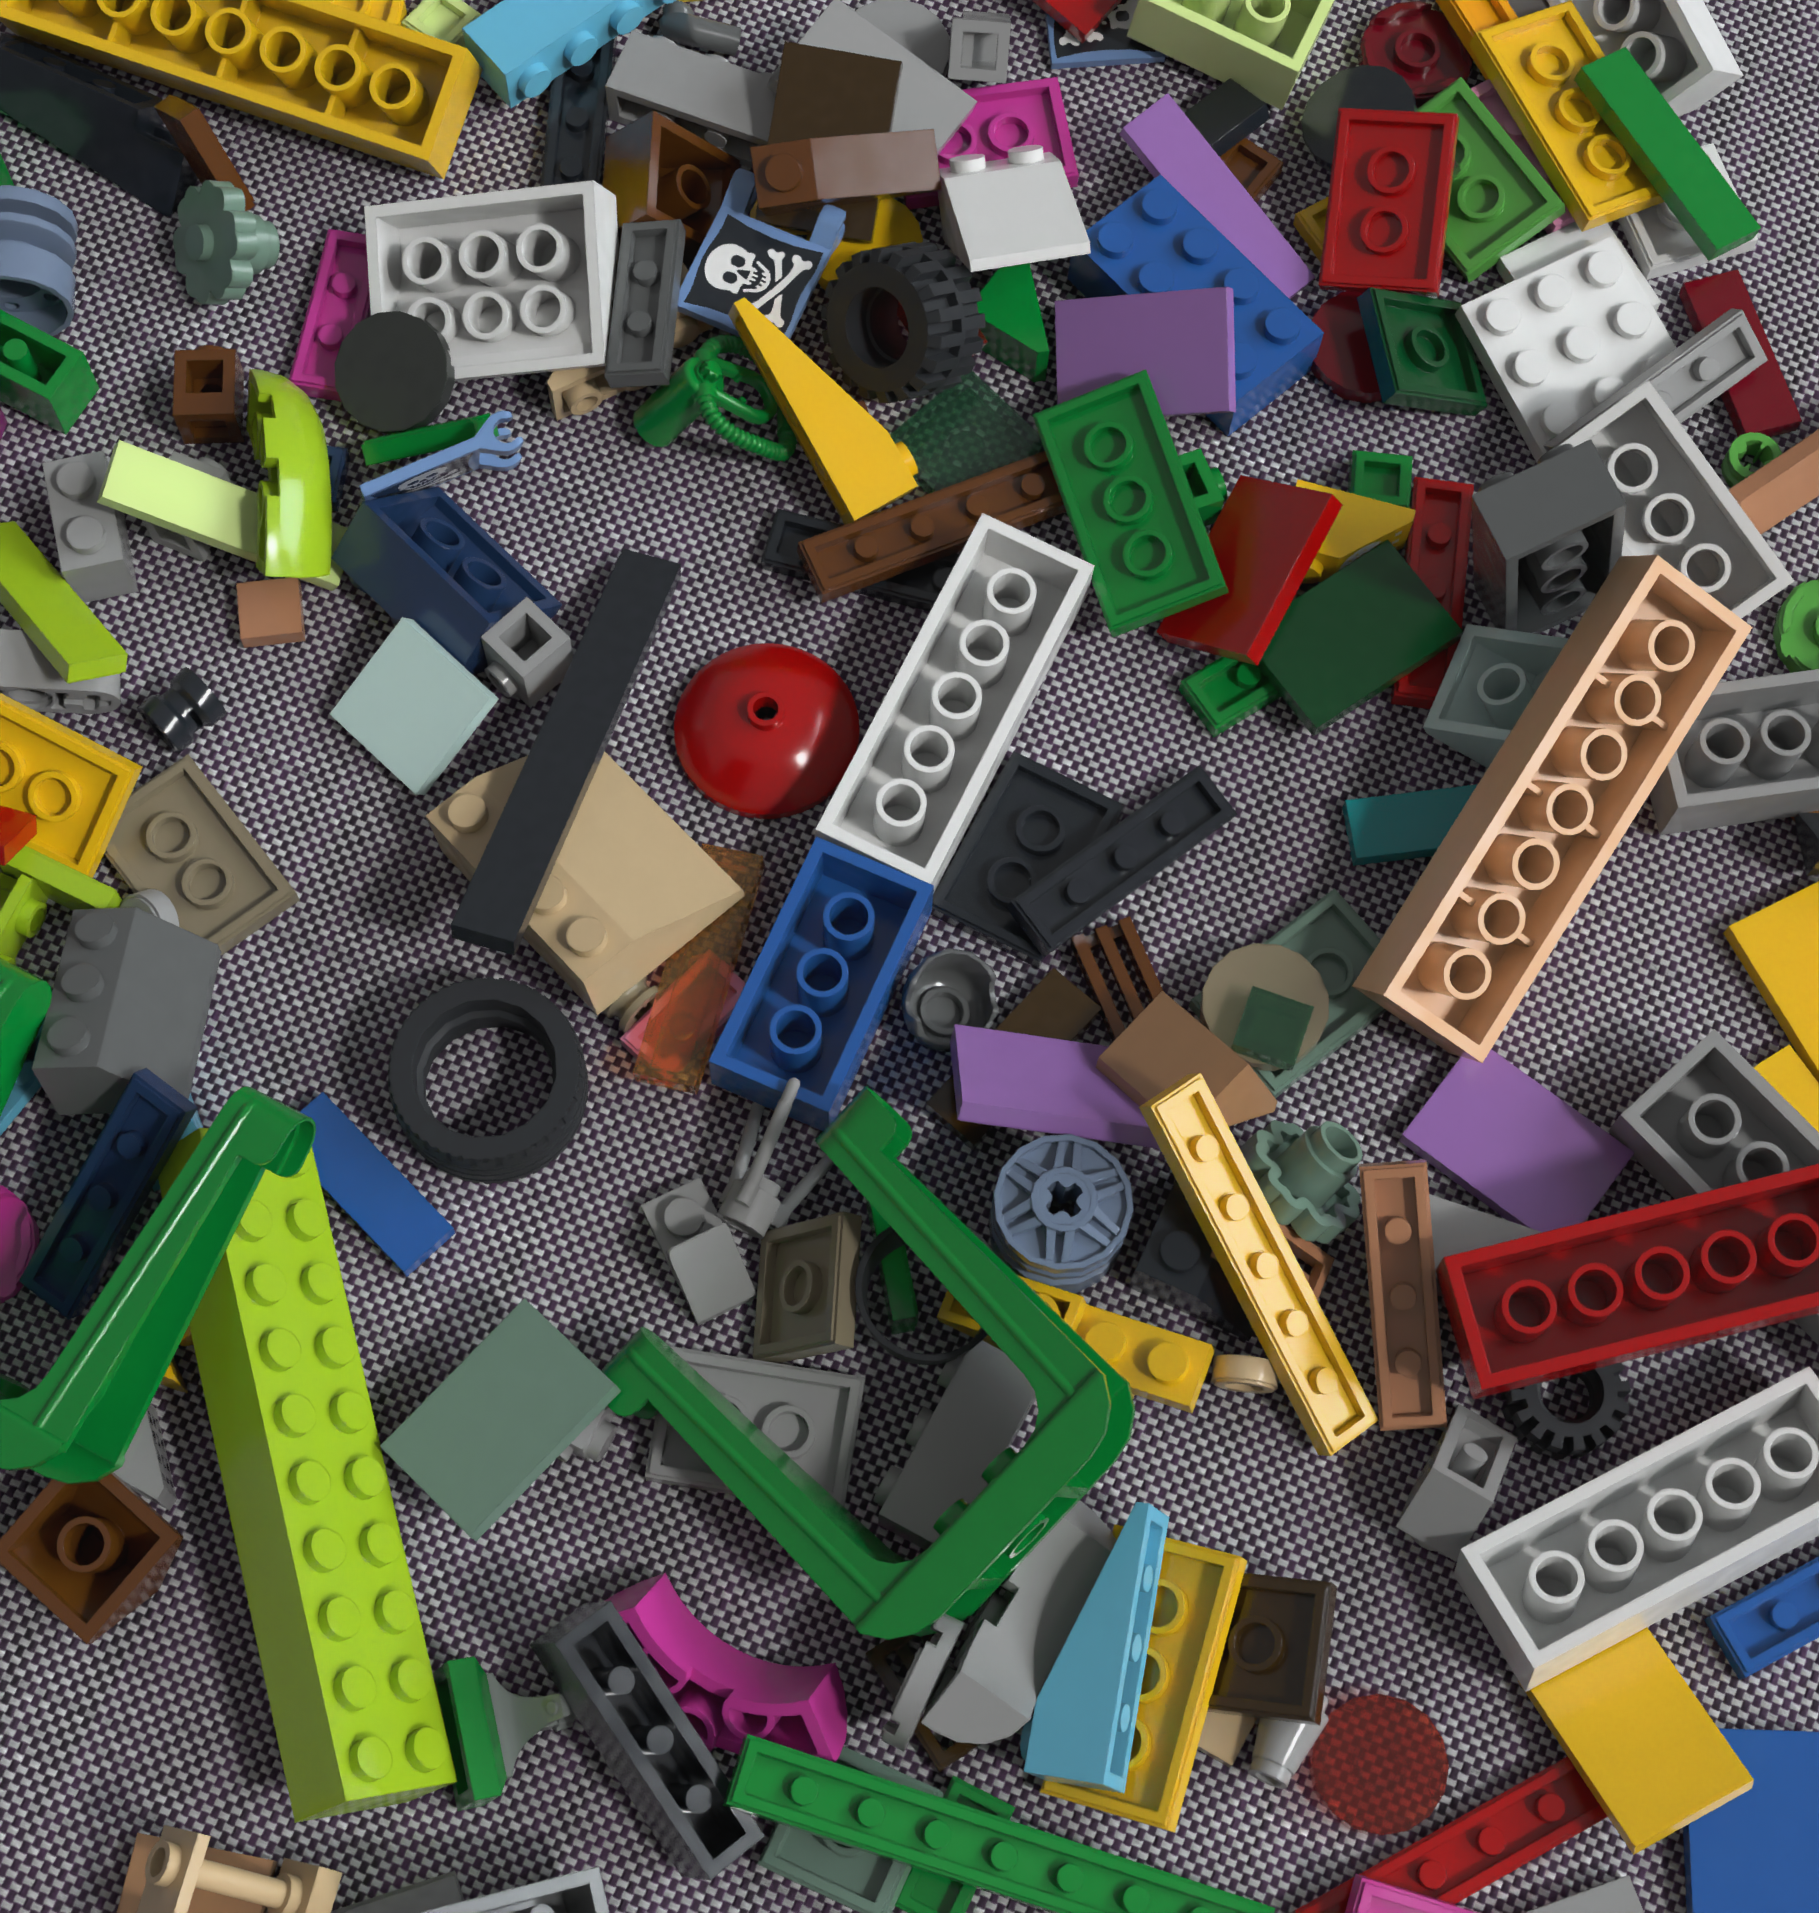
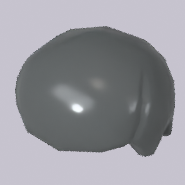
(948, 991)

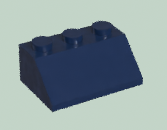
(436, 567)

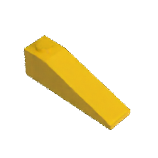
(840, 438)

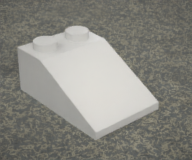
(1010, 210)

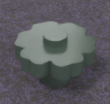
(221, 243)
(1307, 1176)

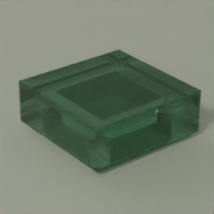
(1272, 1028)

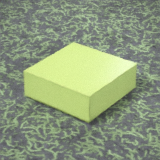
(441, 19)

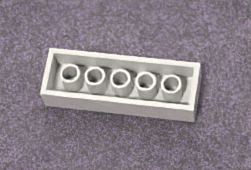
(957, 701)
(1650, 1533)

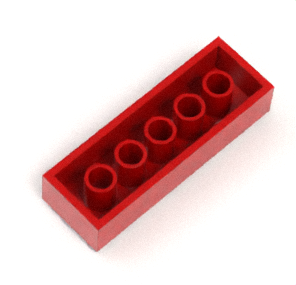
(1635, 1282)

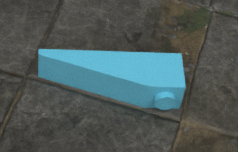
(1093, 1692)

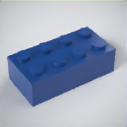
(1167, 245)
(822, 983)

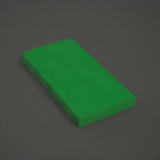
(1130, 503)

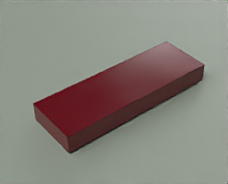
(1761, 398)

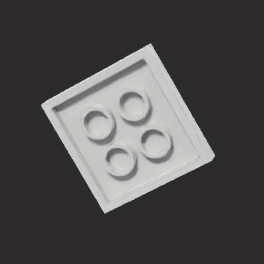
(1565, 338)

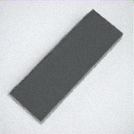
(645, 304)

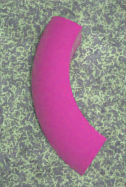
(727, 1689)

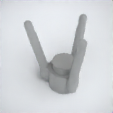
(749, 1197)

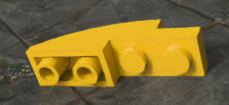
(1152, 1359)

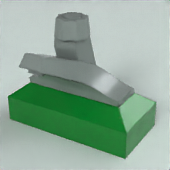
(489, 1727)

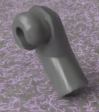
(685, 28)

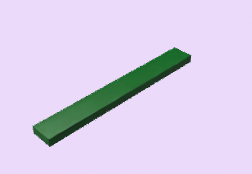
(957, 1839)

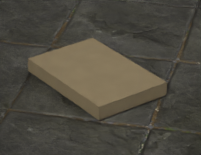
(200, 855)

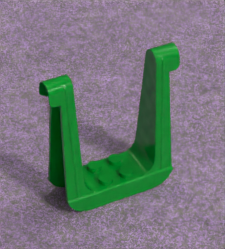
(120, 1352)
(1076, 1439)

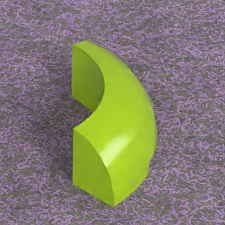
(296, 500)

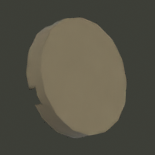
(1270, 969)

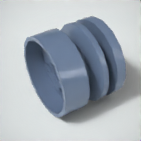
(37, 258)
(1057, 1247)

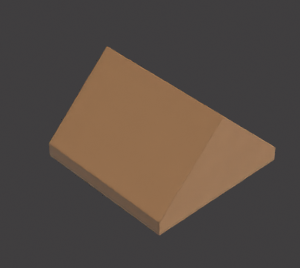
(1170, 1044)

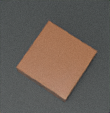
(270, 612)

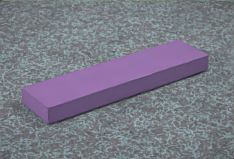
(1176, 149)

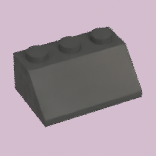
(123, 1002)

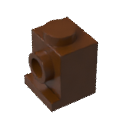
(208, 395)

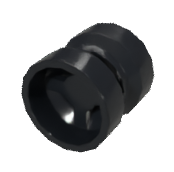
(182, 710)

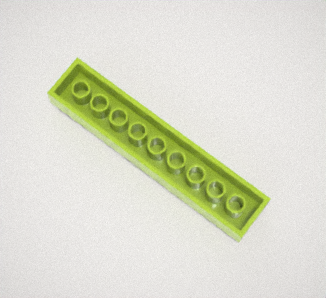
(314, 1510)

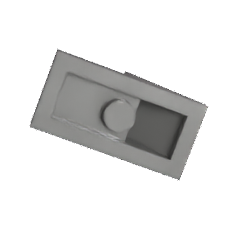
(699, 1251)

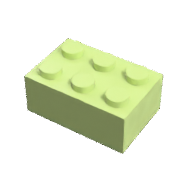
(1243, 40)

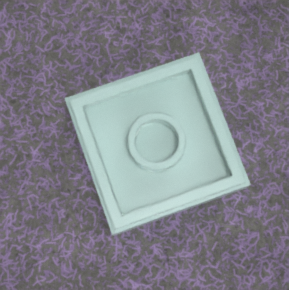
(413, 706)

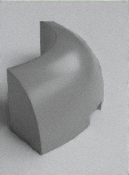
(1020, 1634)

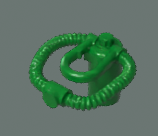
(699, 390)

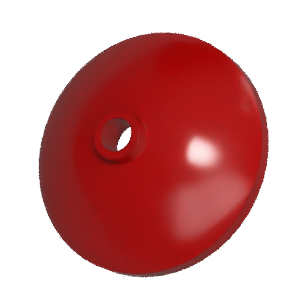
(774, 763)

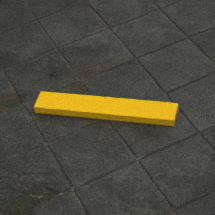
(1259, 1263)

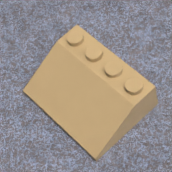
(620, 890)

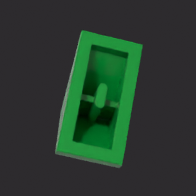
(1015, 322)

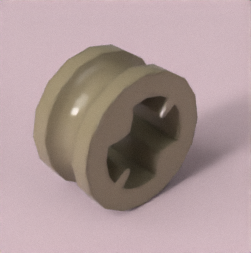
(632, 1004)

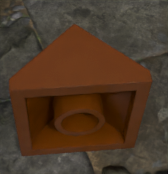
(90, 1552)

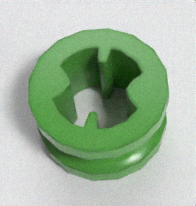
(1751, 443)

